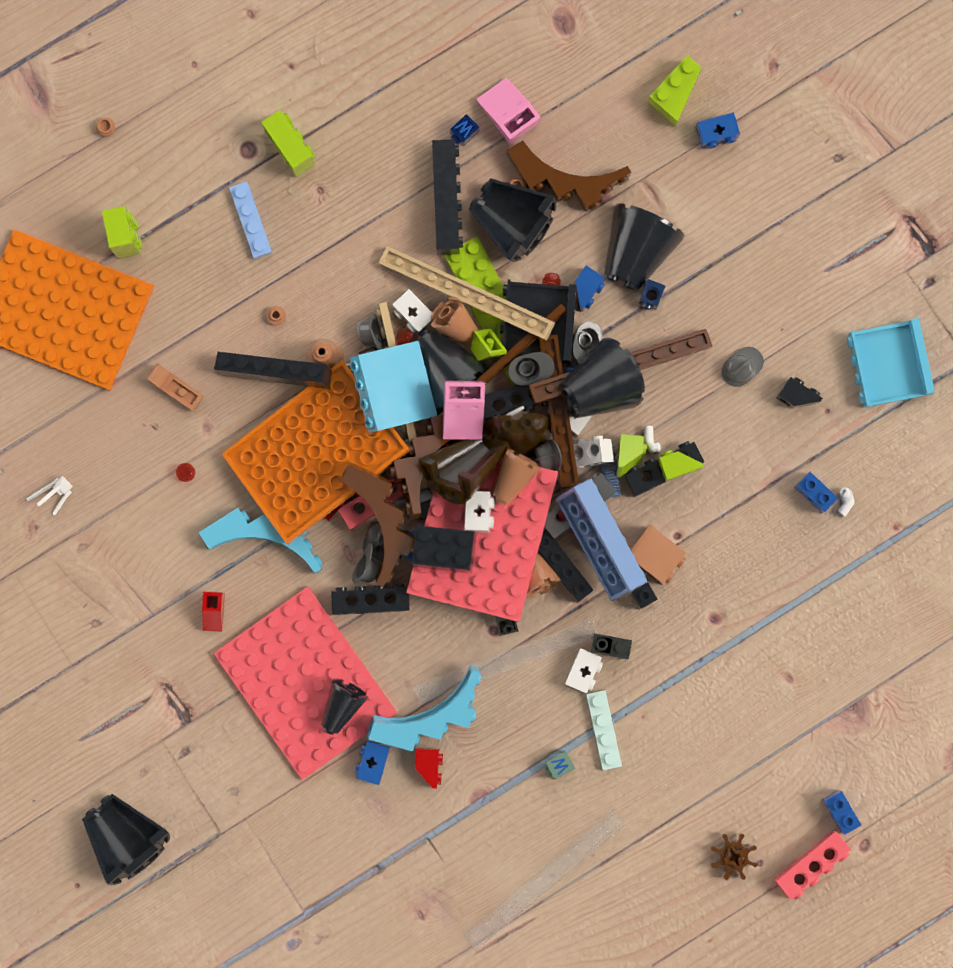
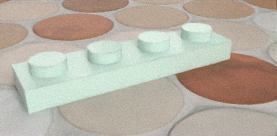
(604, 730)

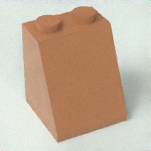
(657, 555)

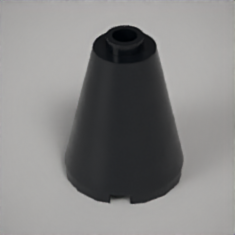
(341, 705)

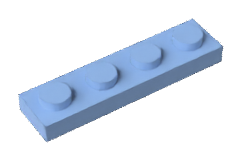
(250, 220)

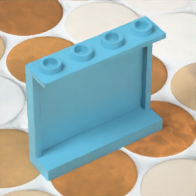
(890, 363)
(393, 386)

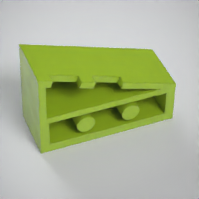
(675, 90)

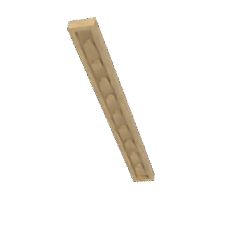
(467, 293)
(387, 332)

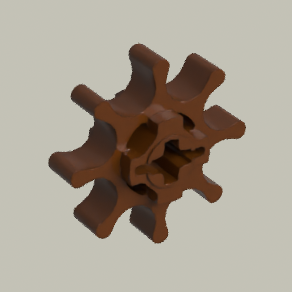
(742, 852)

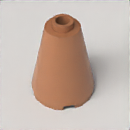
(454, 321)
(332, 351)
(513, 476)
(543, 578)

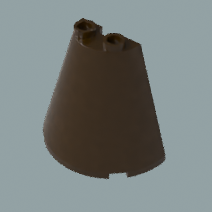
(521, 434)
(462, 466)

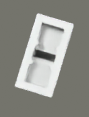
(593, 452)

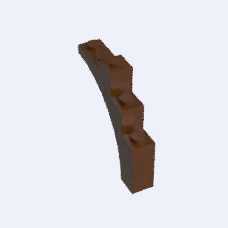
(562, 185)
(408, 469)
(374, 491)

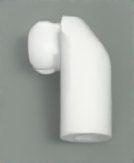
(649, 440)
(847, 501)

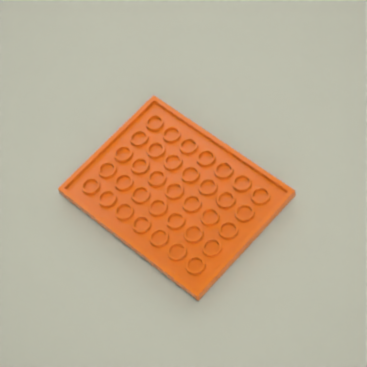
(68, 309)
(302, 450)

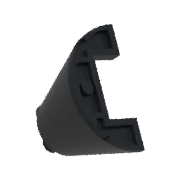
(513, 216)
(638, 245)
(447, 362)
(604, 381)
(123, 839)

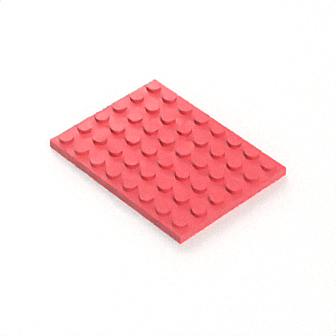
(501, 558)
(286, 678)

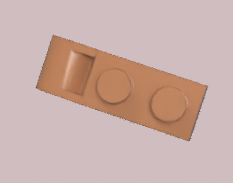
(175, 387)

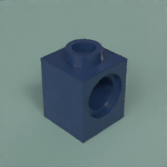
(651, 286)

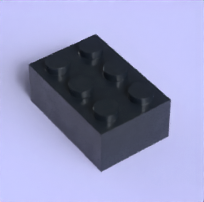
(444, 549)

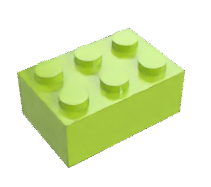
(289, 142)
(121, 232)

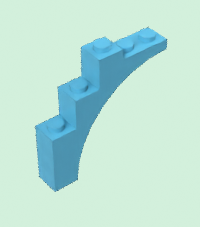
(236, 526)
(405, 731)

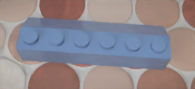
(601, 539)

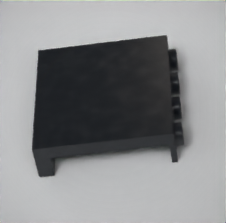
(541, 300)

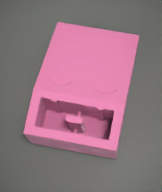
(509, 110)
(463, 409)

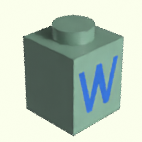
(559, 765)

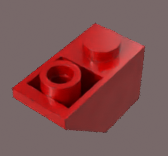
(213, 611)
(427, 764)

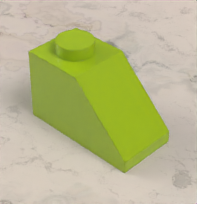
(486, 345)
(630, 452)
(677, 464)

